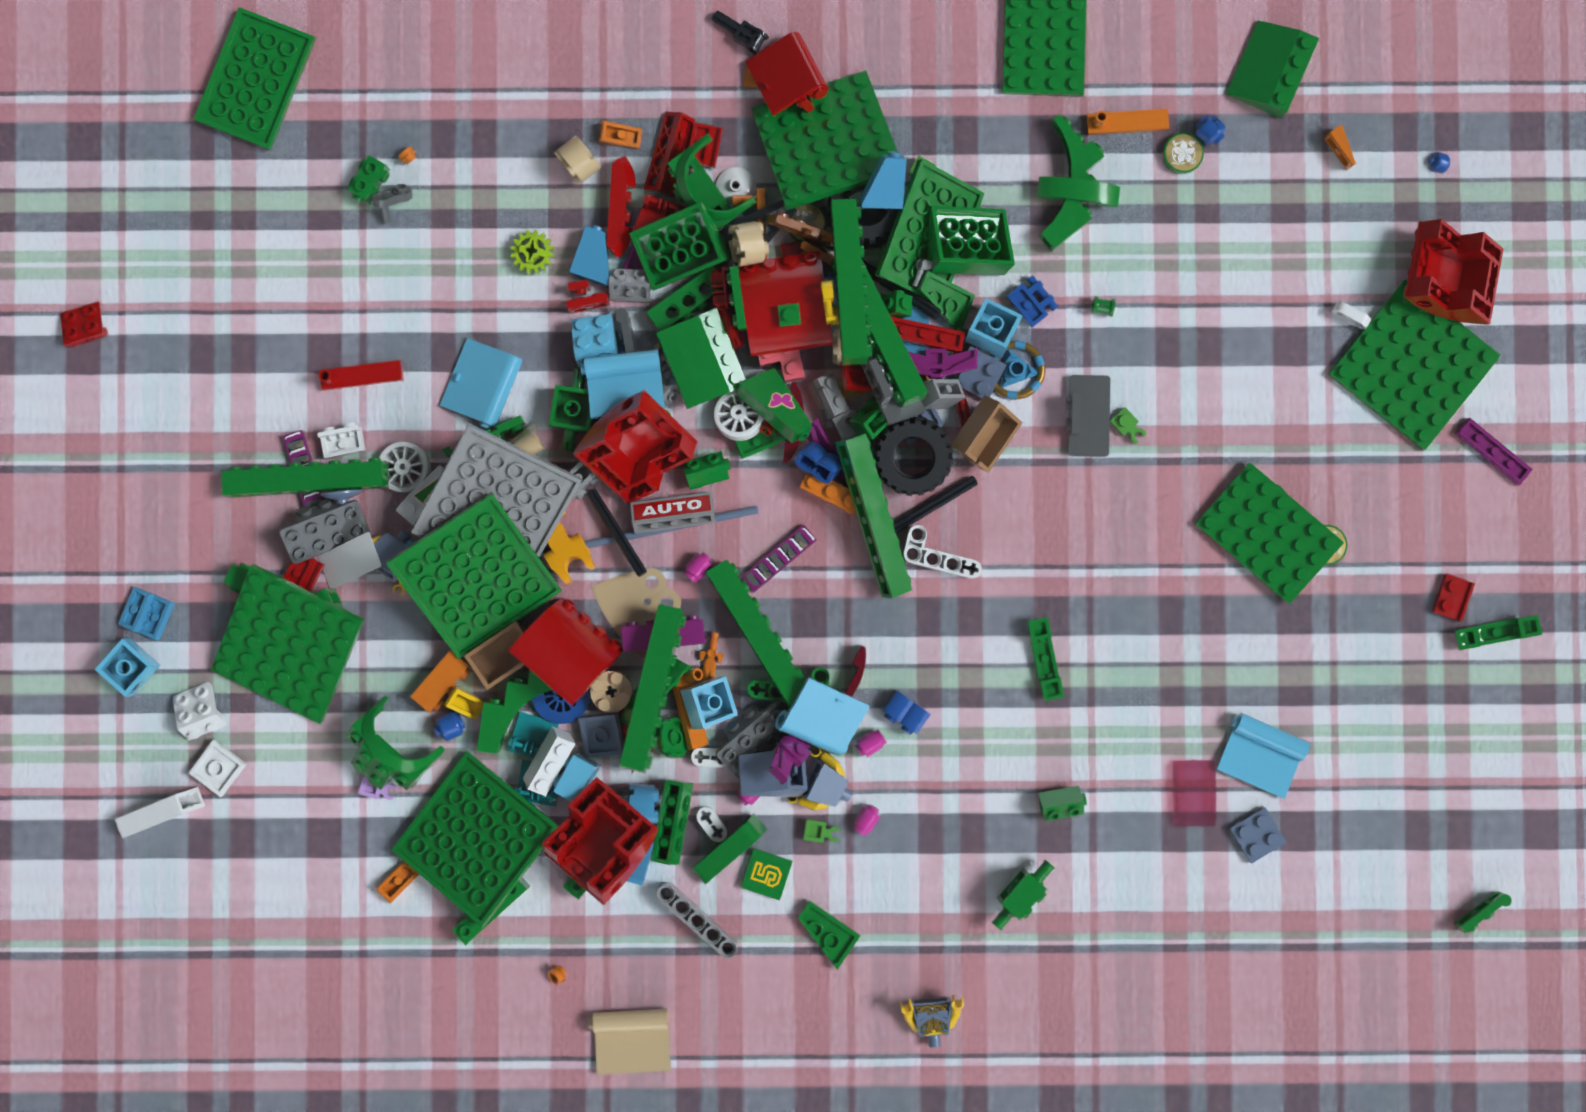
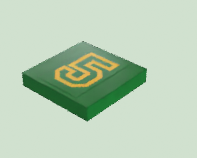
(766, 874)

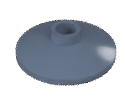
(341, 496)

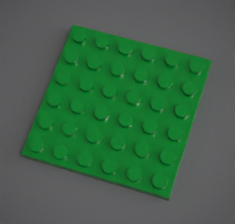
(829, 146)
(1414, 367)
(474, 575)
(287, 644)
(475, 839)

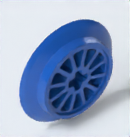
(563, 717)

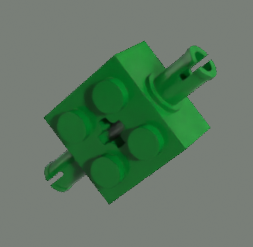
(562, 418)
(1022, 894)

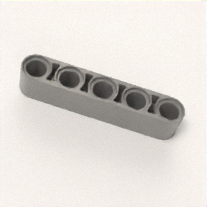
(701, 929)

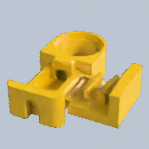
(831, 312)

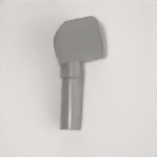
(921, 265)

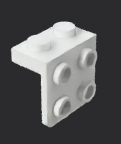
(197, 712)

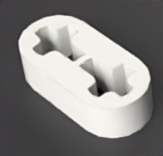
(1351, 315)
(706, 762)
(715, 821)

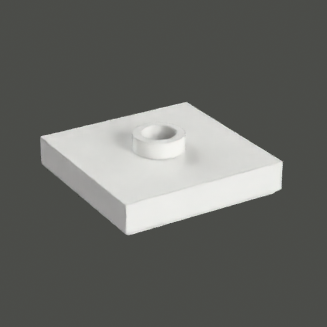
(217, 768)

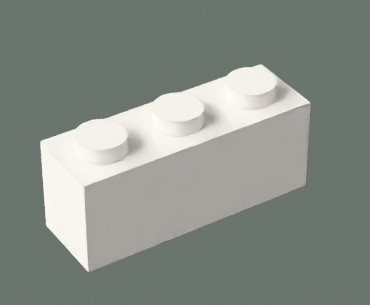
(548, 761)

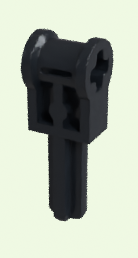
(744, 33)

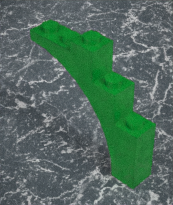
(1080, 160)
(498, 714)

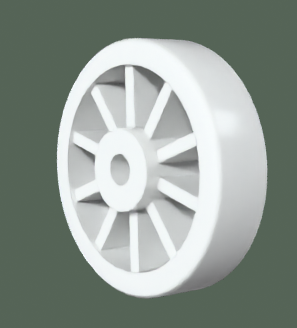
(738, 415)
(405, 467)

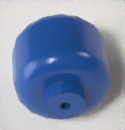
(1439, 162)

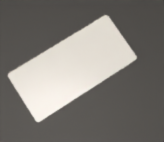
(350, 560)

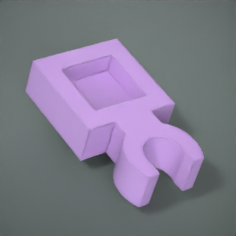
(371, 791)

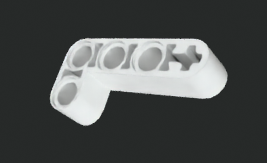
(942, 557)

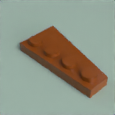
(801, 229)

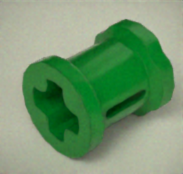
(1109, 303)

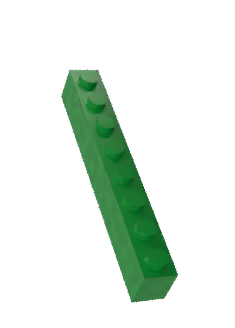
(849, 282)
(890, 349)
(305, 479)
(874, 515)
(757, 631)
(652, 689)

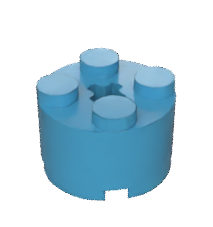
(643, 800)

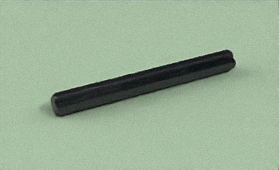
(917, 301)
(935, 503)
(616, 532)

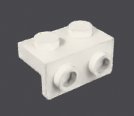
(341, 441)

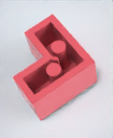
(790, 364)

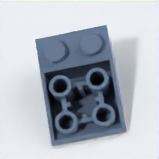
(758, 781)

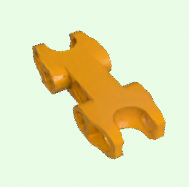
(565, 550)

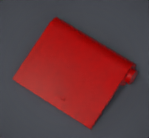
(786, 73)

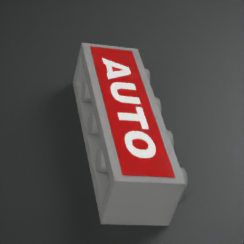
(673, 512)

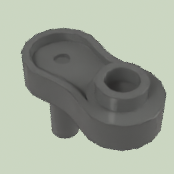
(386, 198)

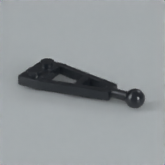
(762, 213)

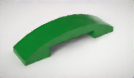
(1078, 190)
(1498, 632)
(1045, 659)

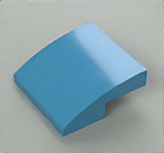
(146, 613)

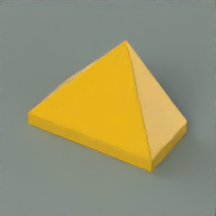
(465, 703)

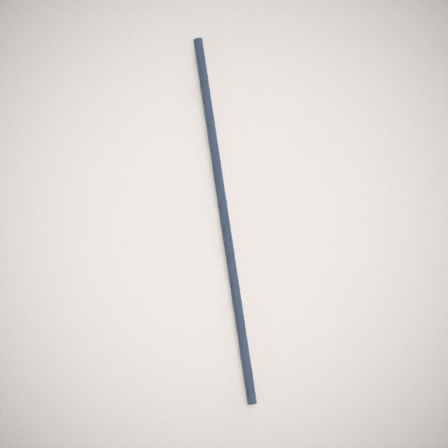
(631, 535)

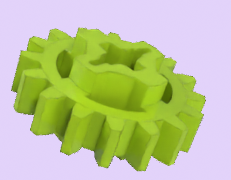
(524, 249)

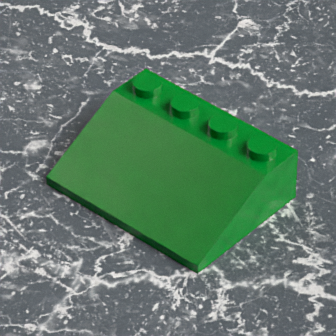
(1272, 67)
(969, 241)
(679, 246)
(701, 358)

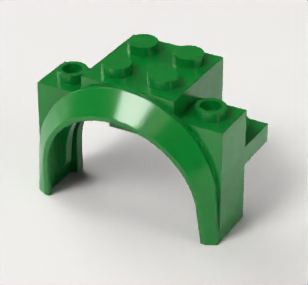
(699, 186)
(379, 760)

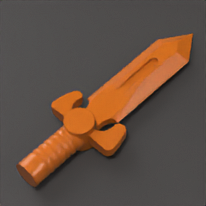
(710, 665)

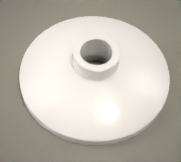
(736, 175)

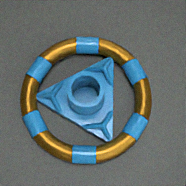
(1019, 370)

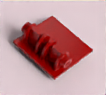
(654, 210)
(723, 300)
(82, 325)

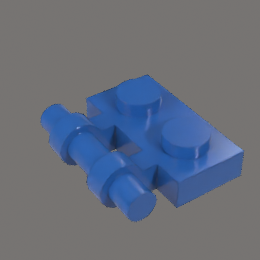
(1027, 304)

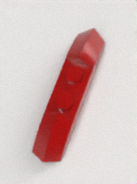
(621, 182)

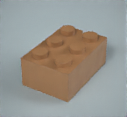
(986, 433)
(492, 659)

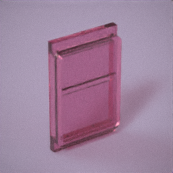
(1194, 792)

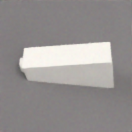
(159, 812)

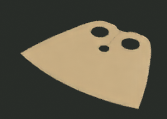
(624, 597)

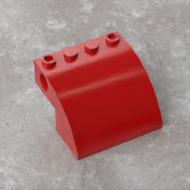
(1453, 273)
(778, 283)
(635, 447)
(566, 650)
(600, 841)

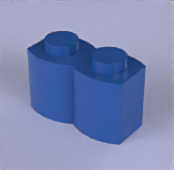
(819, 462)
(906, 712)

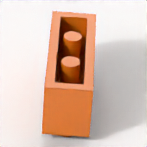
(831, 493)
(441, 682)

